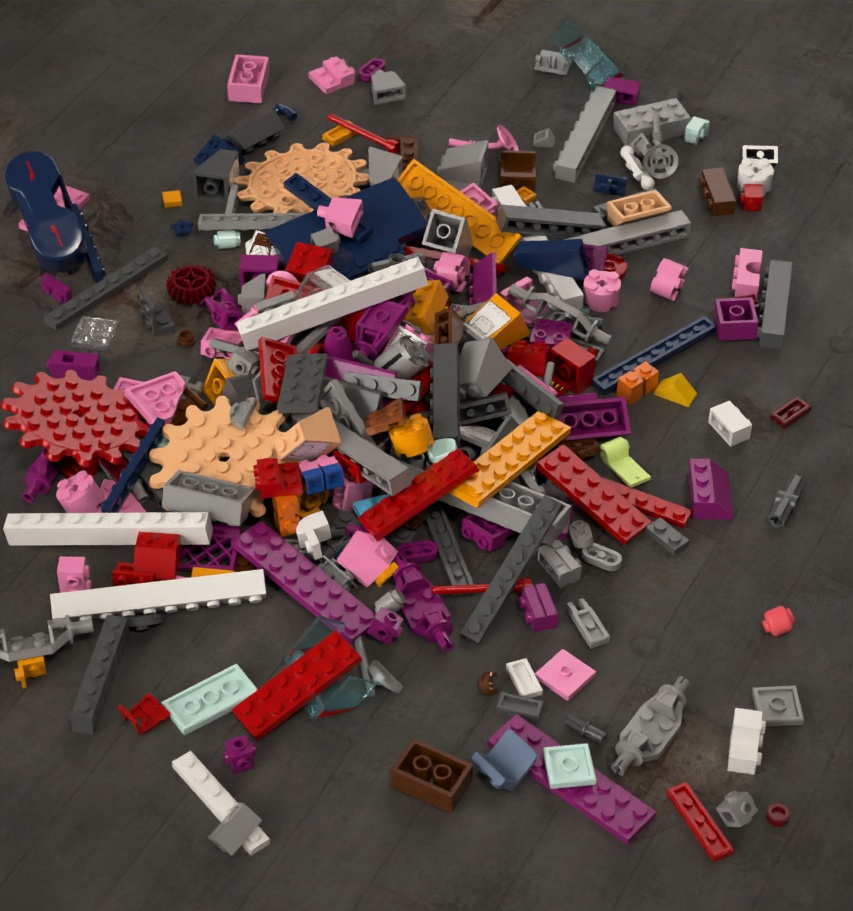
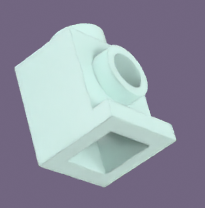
(696, 130)

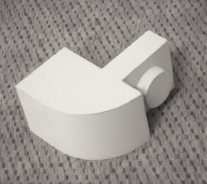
(312, 531)

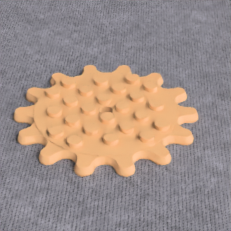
(324, 169)
(211, 435)

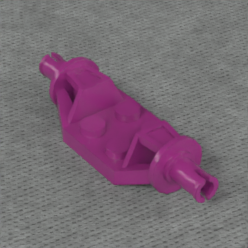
(380, 323)
(39, 477)
(423, 611)

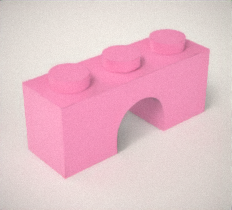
(747, 272)

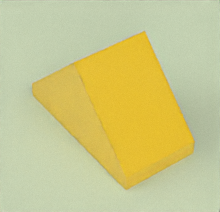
(676, 390)

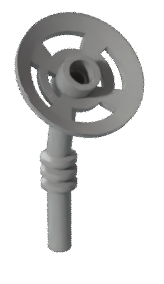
(656, 151)

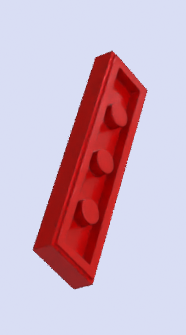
(700, 822)

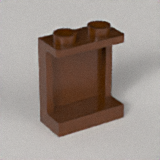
(518, 169)

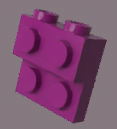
(484, 532)

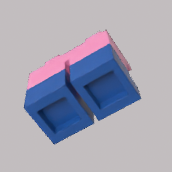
(321, 473)

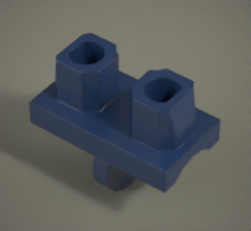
(610, 184)

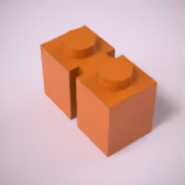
(637, 383)
(286, 514)

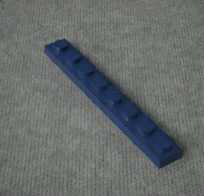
(656, 353)

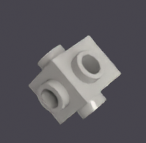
(737, 809)

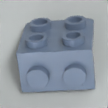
(506, 761)

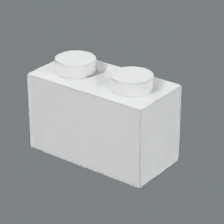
(730, 423)

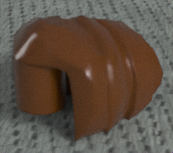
(486, 685)

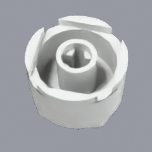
(755, 172)

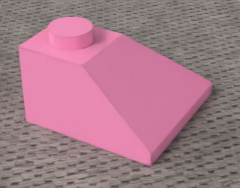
(366, 557)

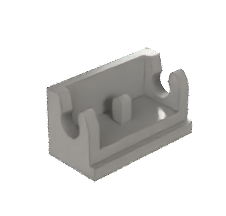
(235, 828)

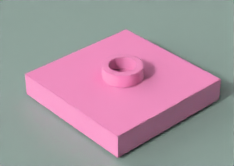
(565, 674)

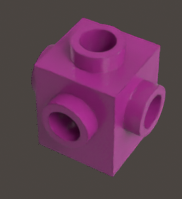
(226, 315)
(386, 626)
(239, 754)

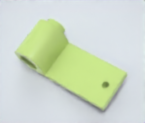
(616, 457)

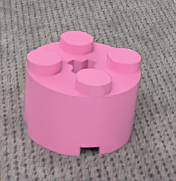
(454, 268)
(669, 279)
(601, 290)
(79, 494)

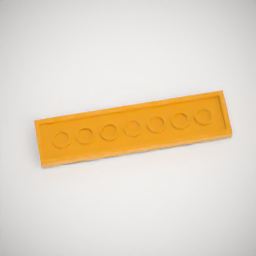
(441, 196)
(511, 458)

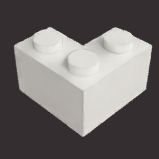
(745, 741)

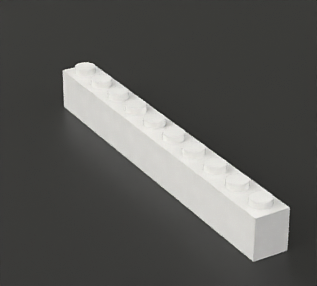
(556, 285)
(333, 303)
(104, 528)
(160, 596)

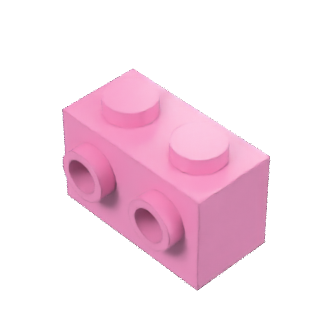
(73, 574)

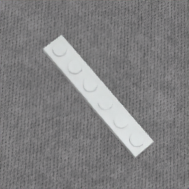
(215, 796)

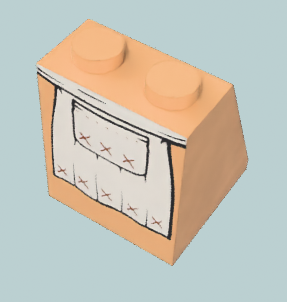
(309, 438)

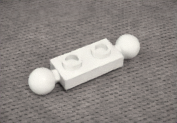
(636, 166)

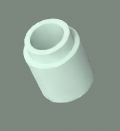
(227, 239)

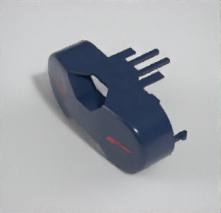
(53, 231)

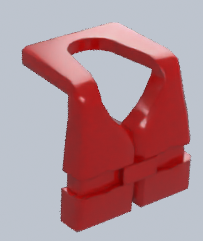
(148, 711)

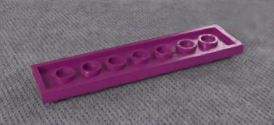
(303, 580)
(603, 803)

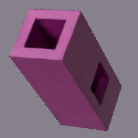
(84, 364)

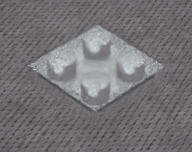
(95, 333)

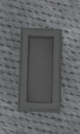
(524, 707)

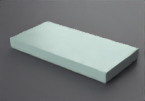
(209, 699)

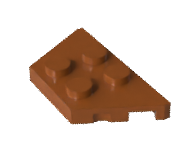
(386, 417)

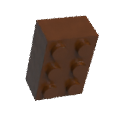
(432, 775)

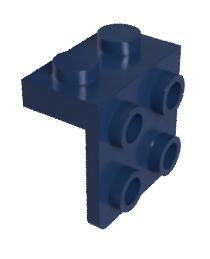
(214, 146)

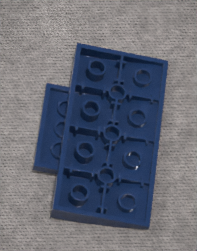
(385, 209)

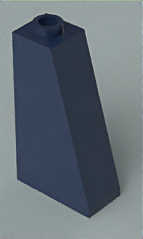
(554, 257)

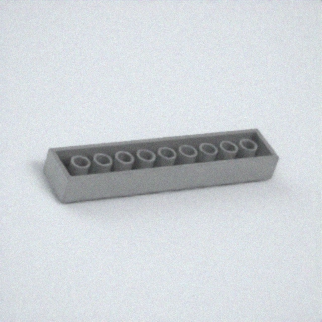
(508, 507)

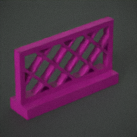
(221, 534)

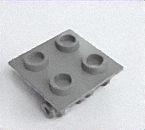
(552, 62)

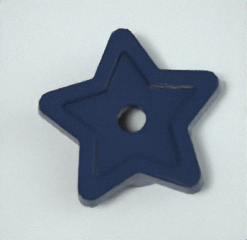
(182, 228)

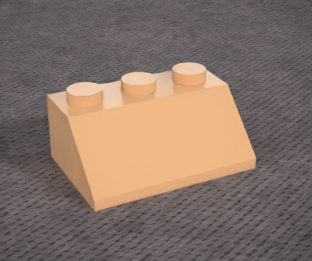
(636, 208)

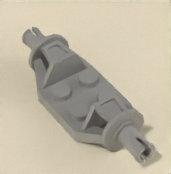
(569, 311)
(42, 643)
(652, 727)

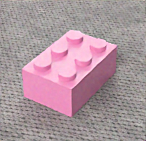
(248, 78)

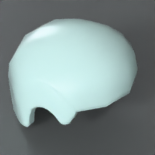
(441, 449)

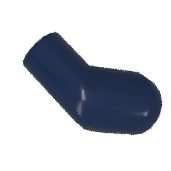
(286, 110)

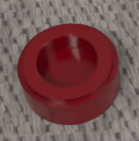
(778, 815)

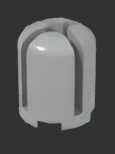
(404, 358)

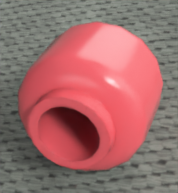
(778, 621)

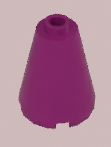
(338, 344)

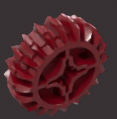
(190, 284)

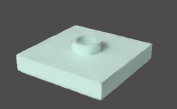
(569, 766)

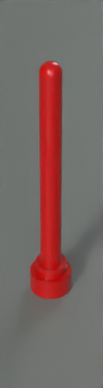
(391, 145)
(475, 588)

